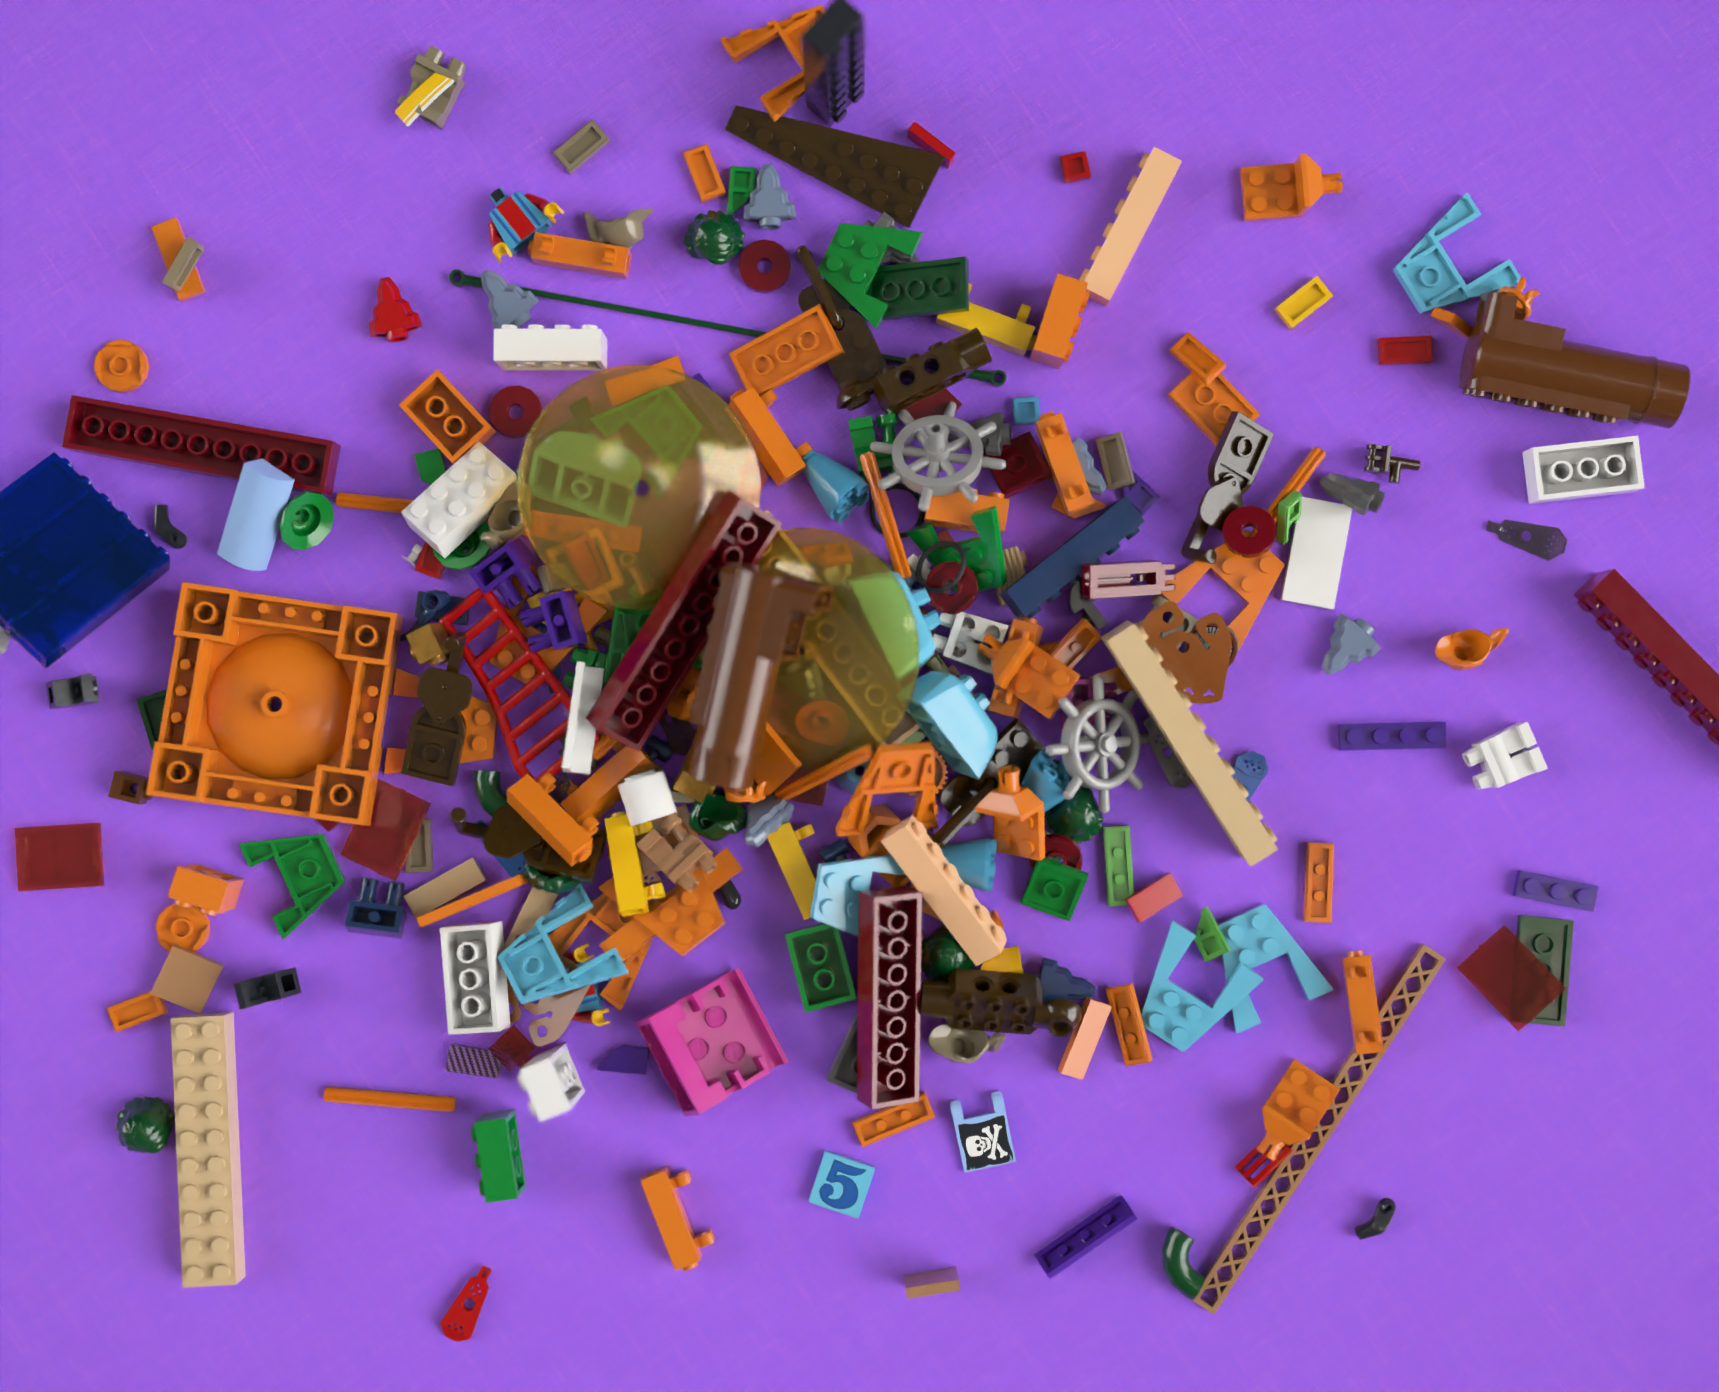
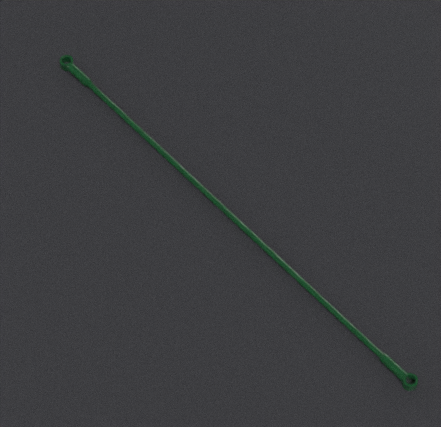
(476, 282)

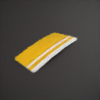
(423, 96)

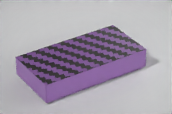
(472, 1061)

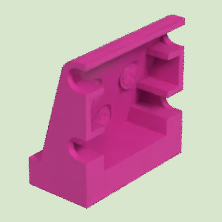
(711, 1042)

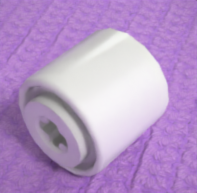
(646, 797)

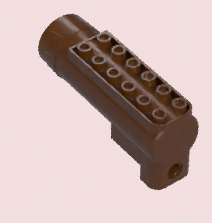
(1538, 367)
(753, 630)

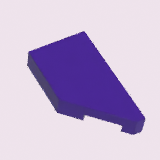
(1140, 494)
(627, 1060)

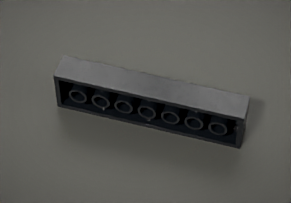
(834, 60)

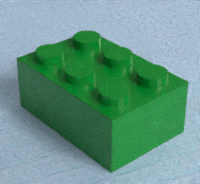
(820, 966)
(499, 1156)

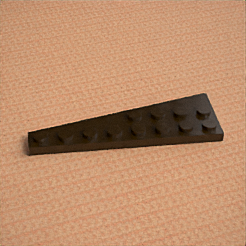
(865, 168)

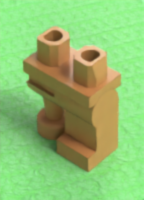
(682, 860)

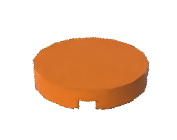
(121, 366)
(182, 927)

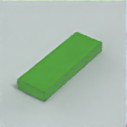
(1118, 864)

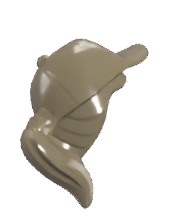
(619, 232)
(505, 520)
(963, 1045)

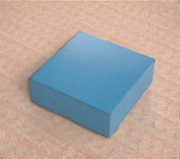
(1025, 410)

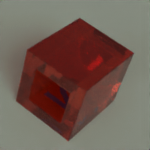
(512, 1049)

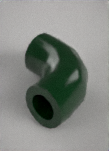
(489, 790)
(1177, 1265)

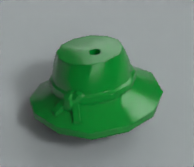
(309, 524)
(475, 553)

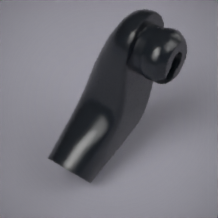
(166, 530)
(730, 895)
(1380, 1220)

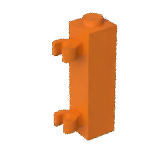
(580, 255)
(766, 435)
(1063, 462)
(1002, 700)
(601, 789)
(550, 820)
(1362, 1003)
(672, 1219)

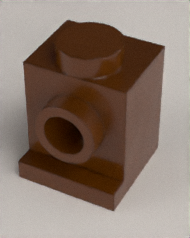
(123, 784)

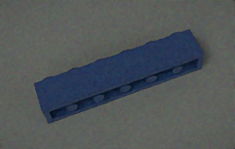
(1065, 563)

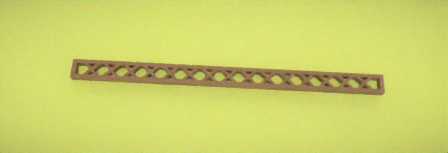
(1328, 1128)

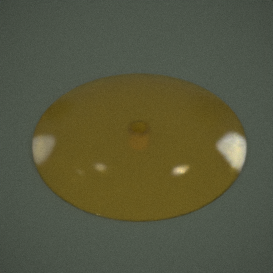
(592, 451)
(856, 657)

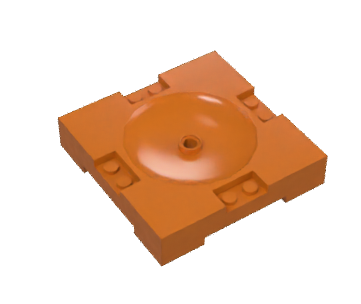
(218, 722)

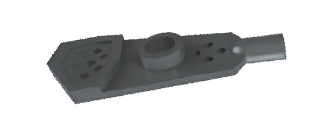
(1169, 765)

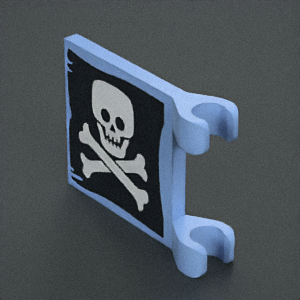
(983, 1138)

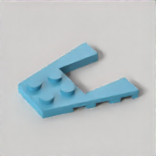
(1432, 277)
(838, 889)
(1256, 939)
(535, 965)
(1175, 1012)

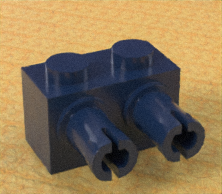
(375, 918)

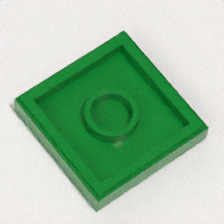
(1054, 888)

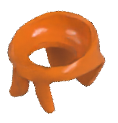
(1524, 301)
(751, 794)

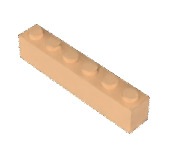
(1131, 224)
(944, 890)

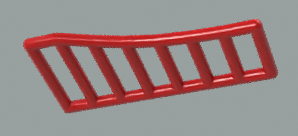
(489, 685)

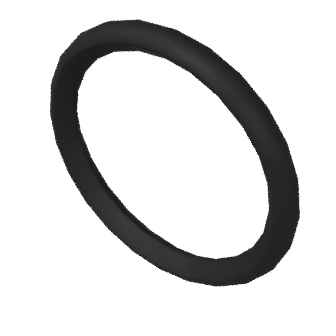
(897, 486)
(961, 571)

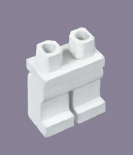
(964, 632)
(1495, 758)

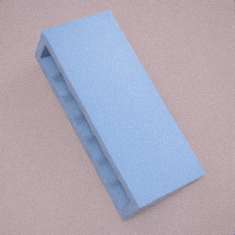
(255, 515)

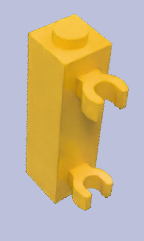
(994, 327)
(795, 864)
(627, 865)

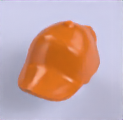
(1468, 647)

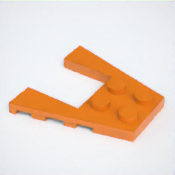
(789, 30)
(1247, 577)
(590, 614)
(480, 726)
(892, 771)
(607, 917)
(683, 918)

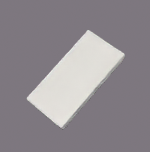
(1316, 554)

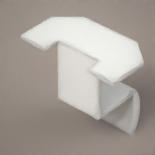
(414, 555)

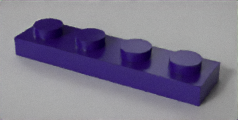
(1392, 736)
(1085, 1236)

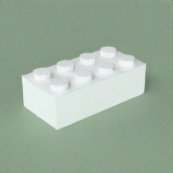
(550, 348)
(1583, 469)
(459, 499)
(474, 978)
(551, 1083)

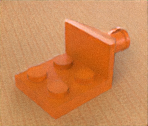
(1285, 189)
(1029, 673)
(1016, 816)
(878, 821)
(1295, 1108)

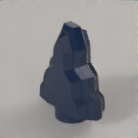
(1059, 983)

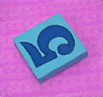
(841, 1184)

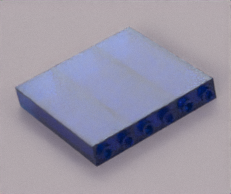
(67, 559)

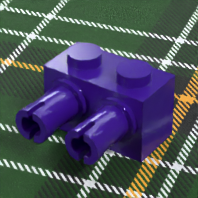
(498, 569)
(562, 621)

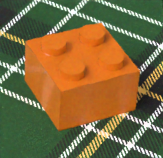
(205, 888)

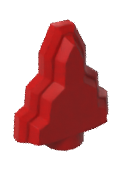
(392, 314)

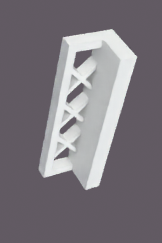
(580, 732)

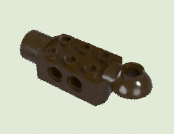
(952, 360)
(997, 1003)

